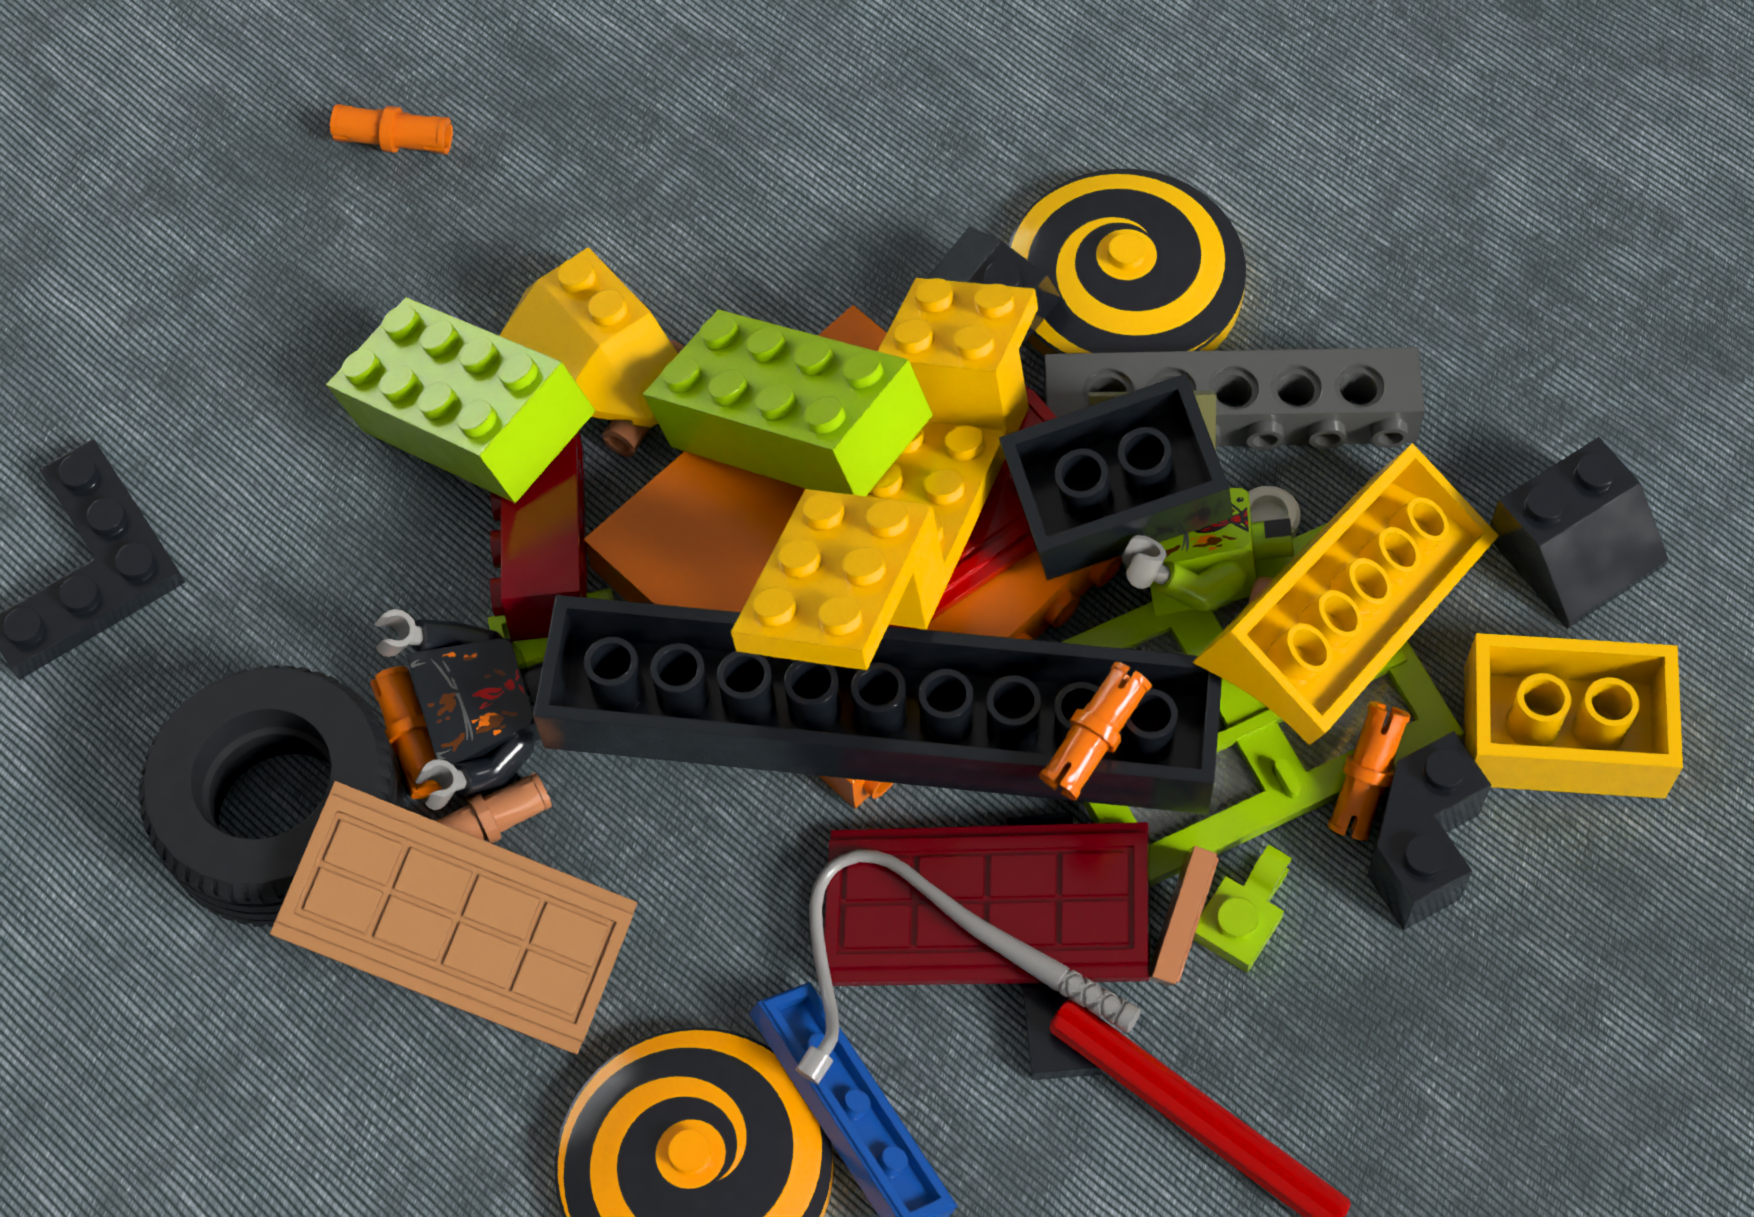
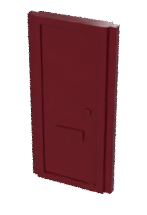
(1056, 887)

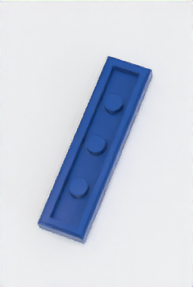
(853, 1110)

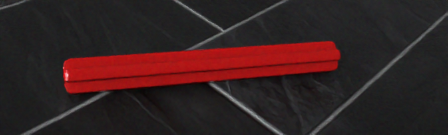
(1197, 1113)

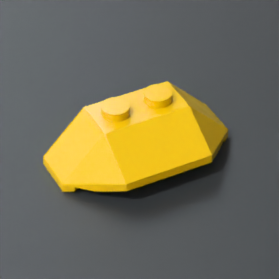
(597, 332)

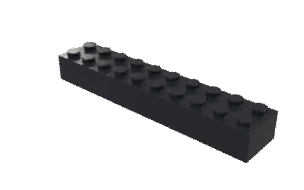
(921, 715)

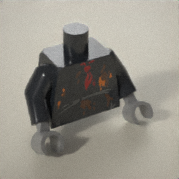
(473, 701)

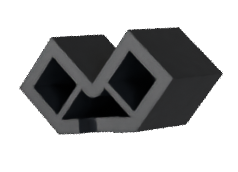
(1413, 856)

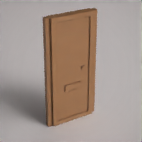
(454, 918)

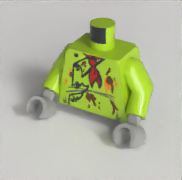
(1208, 563)

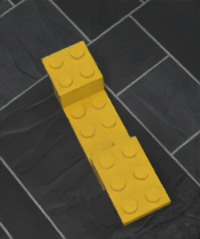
(887, 556)

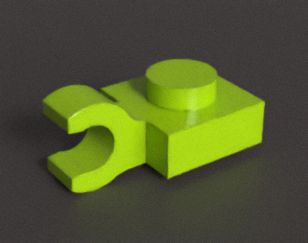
(1241, 917)

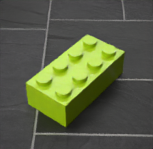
(461, 398)
(789, 404)

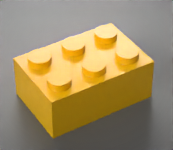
(1574, 715)

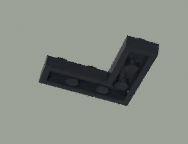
(123, 578)

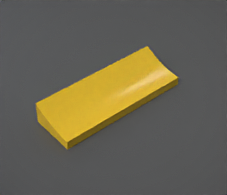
(1352, 596)

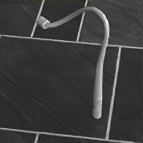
(1044, 968)

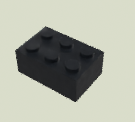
(1117, 474)

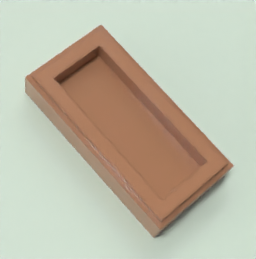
(1183, 916)

